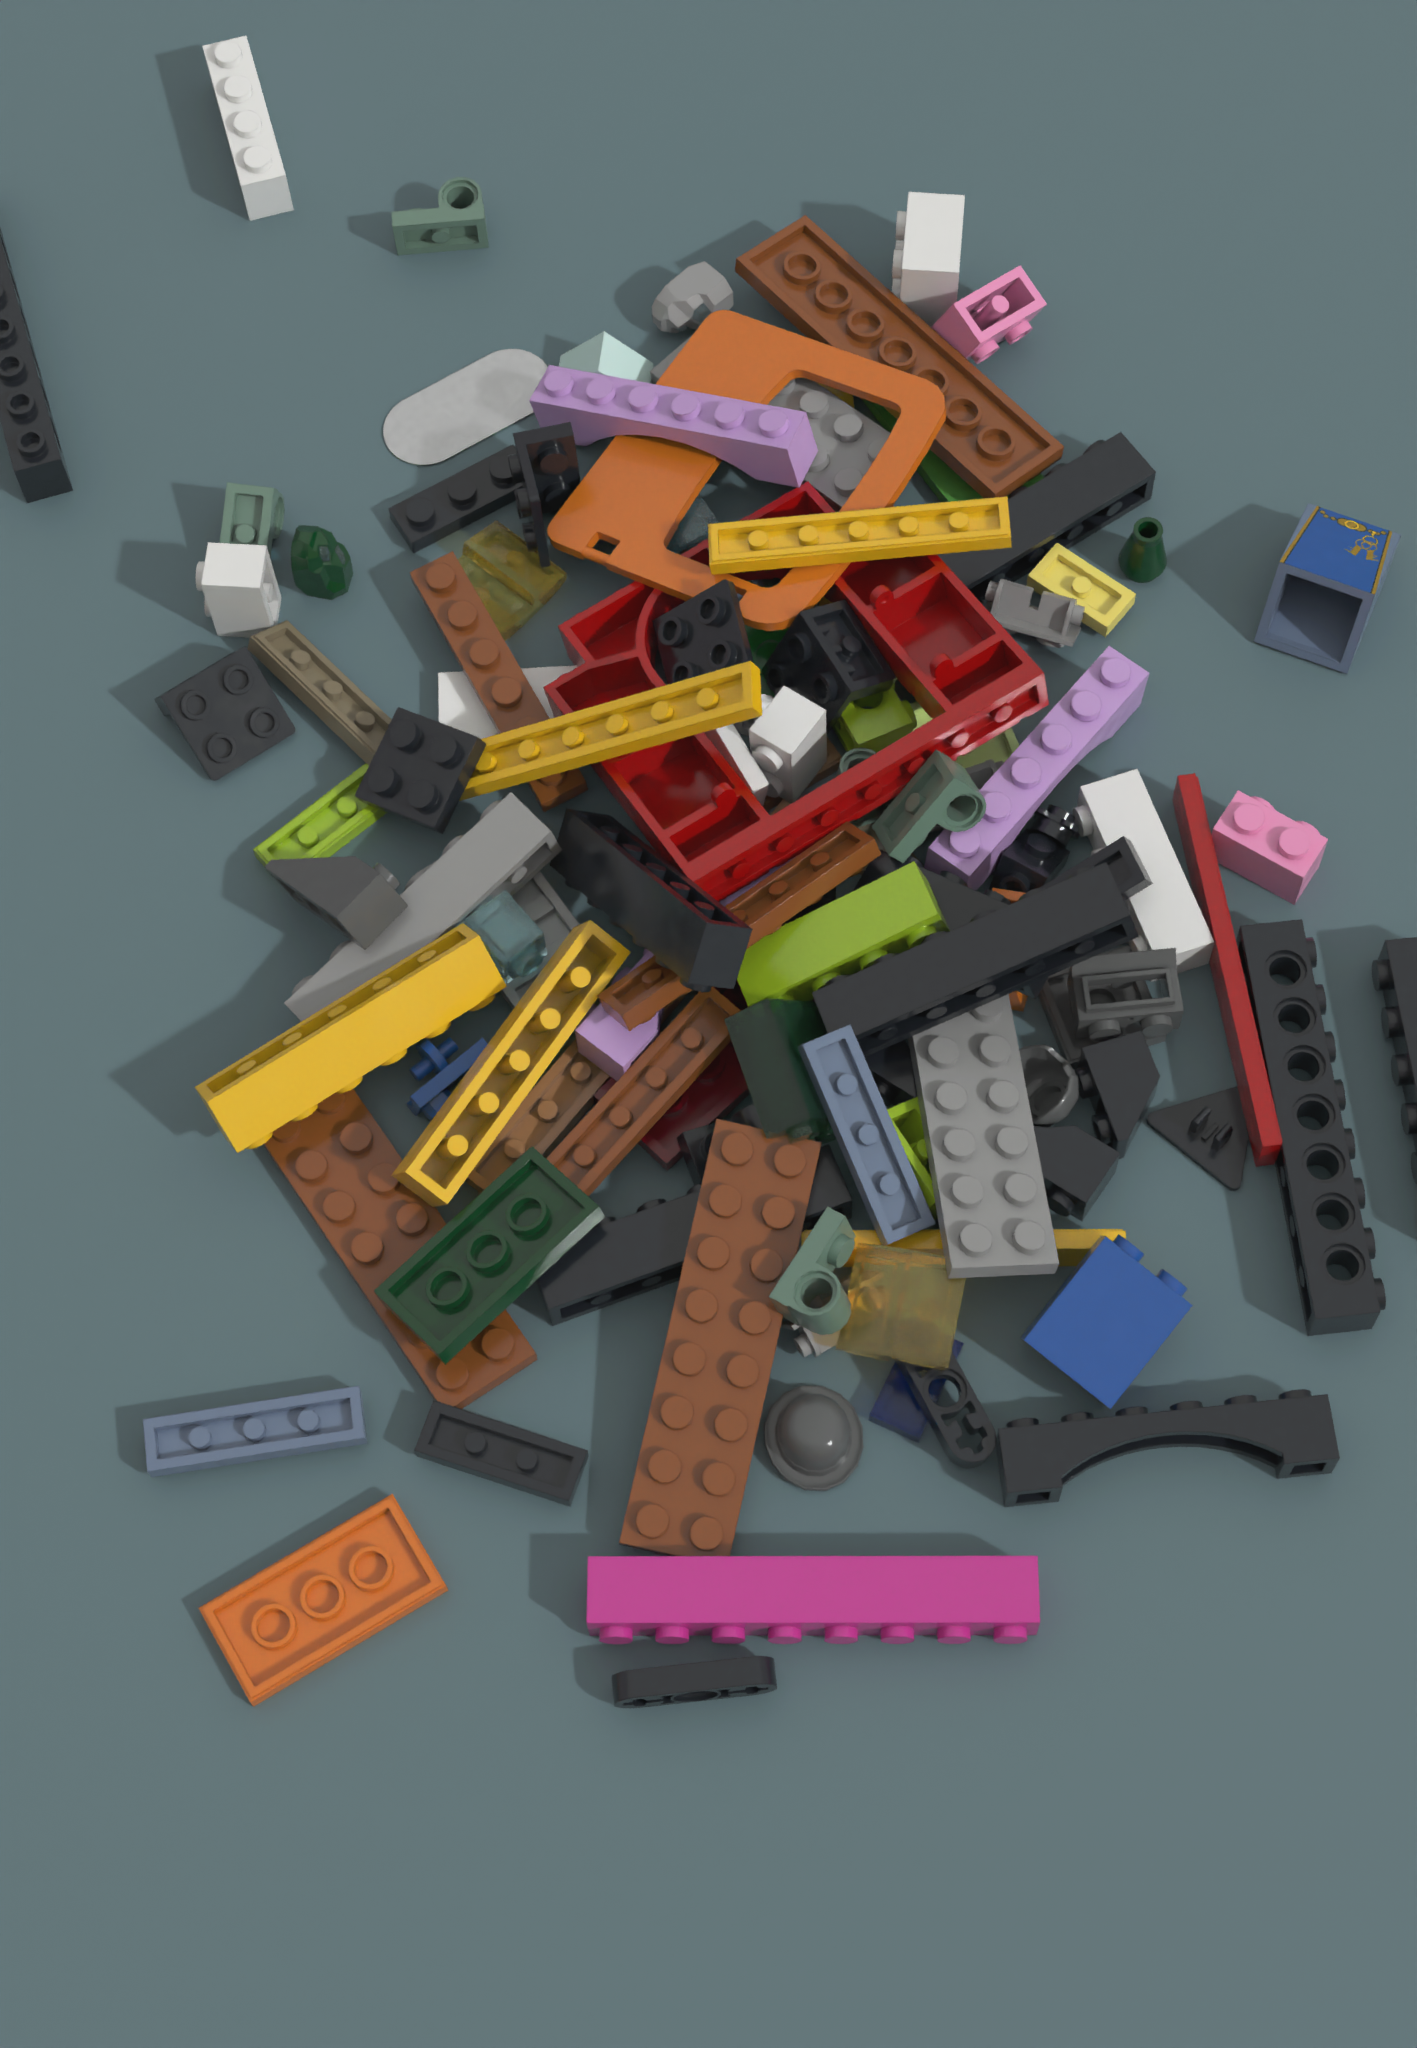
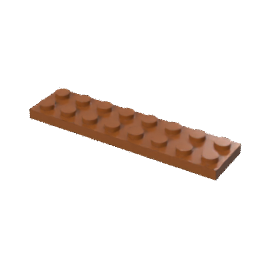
(845, 306)
(374, 1224)
(719, 1344)

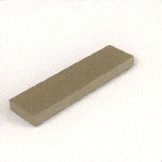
(321, 687)

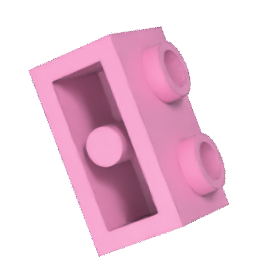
(991, 315)
(1267, 846)

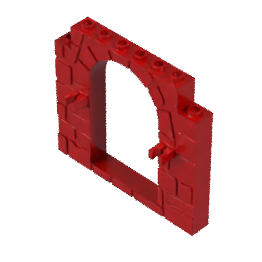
(689, 796)

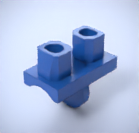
(436, 1091)

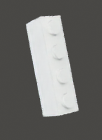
(248, 128)
(1166, 910)

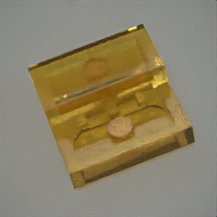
(508, 577)
(901, 1307)

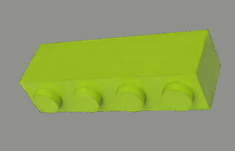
(842, 937)

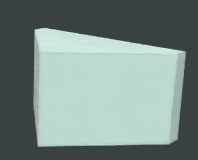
(608, 357)

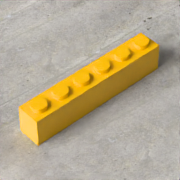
(351, 1038)
(511, 1064)

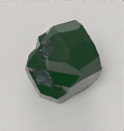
(320, 563)

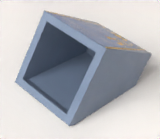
(1326, 587)

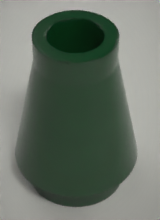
(1144, 552)

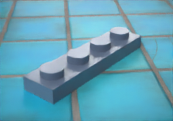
(866, 1135)
(254, 1431)

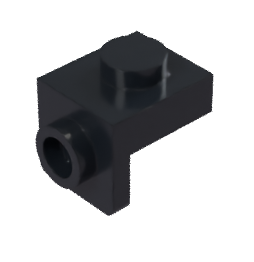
(1029, 863)

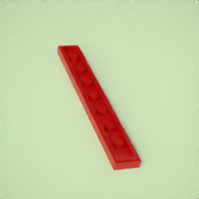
(1227, 972)

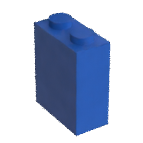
(1108, 1319)

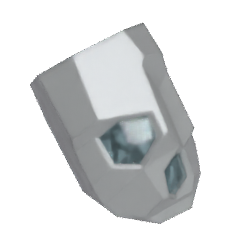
(691, 298)

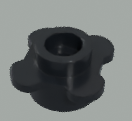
(1056, 824)

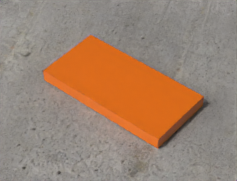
(322, 1599)

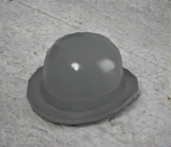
(813, 1437)

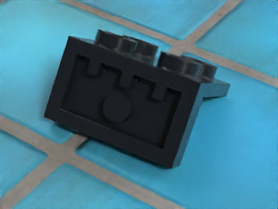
(548, 474)
(703, 634)
(828, 660)
(227, 713)

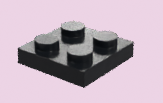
(420, 770)

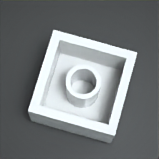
(929, 257)

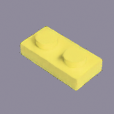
(1073, 577)

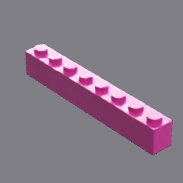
(812, 1598)

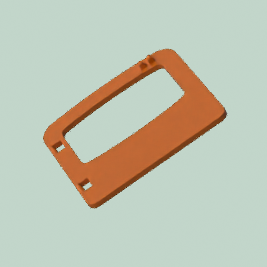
(649, 482)

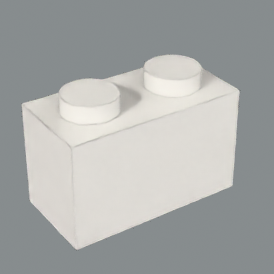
(239, 588)
(789, 743)

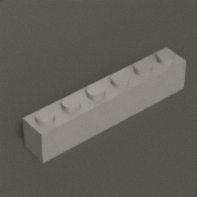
(474, 868)

